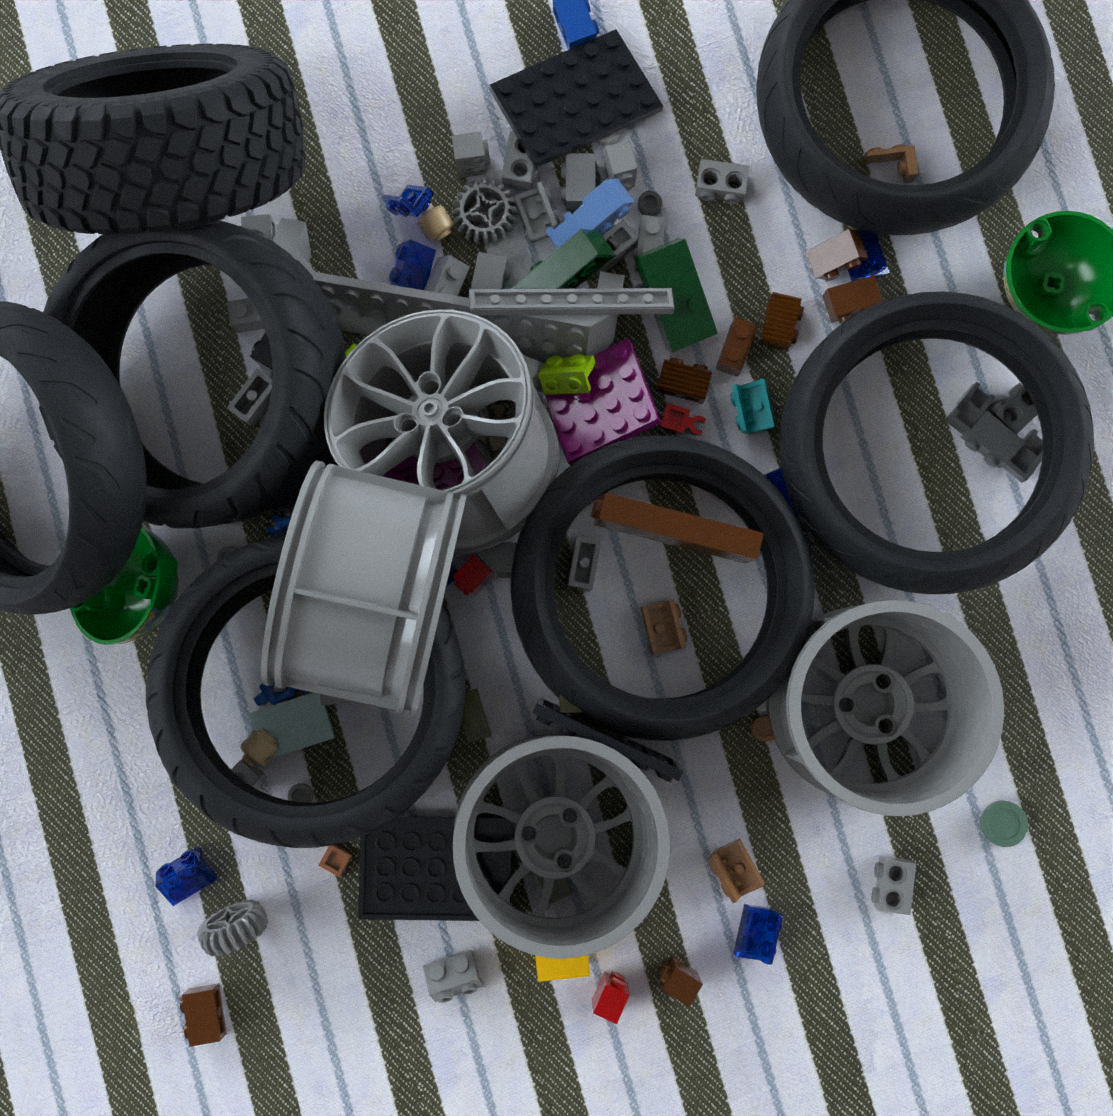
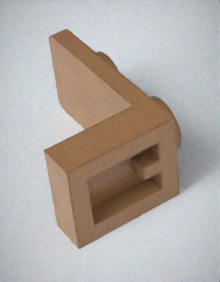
(906, 166)

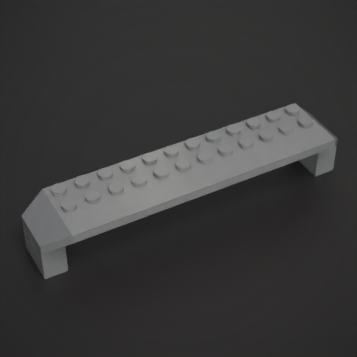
(368, 305)

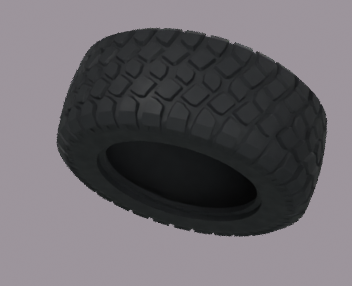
(152, 137)

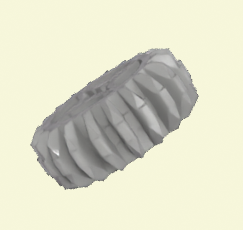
(493, 208)
(232, 927)

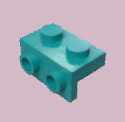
(753, 407)

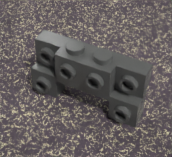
(992, 438)

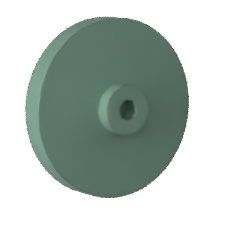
(1004, 823)

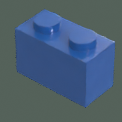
(575, 21)

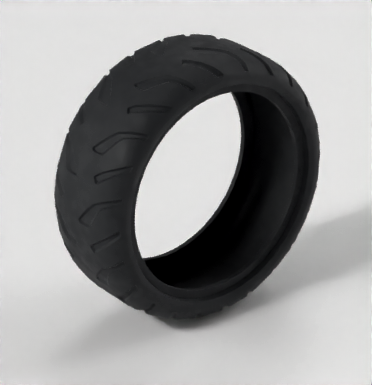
(306, 345)
(210, 784)

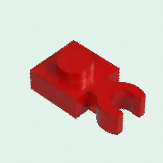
(677, 419)

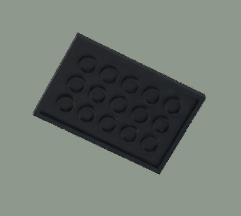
(575, 98)
(641, 756)
(412, 873)

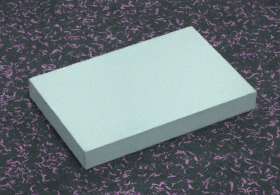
(295, 723)

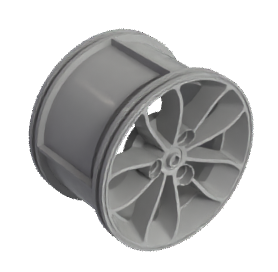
(415, 386)
(360, 587)
(972, 707)
(608, 917)

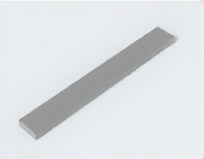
(571, 301)

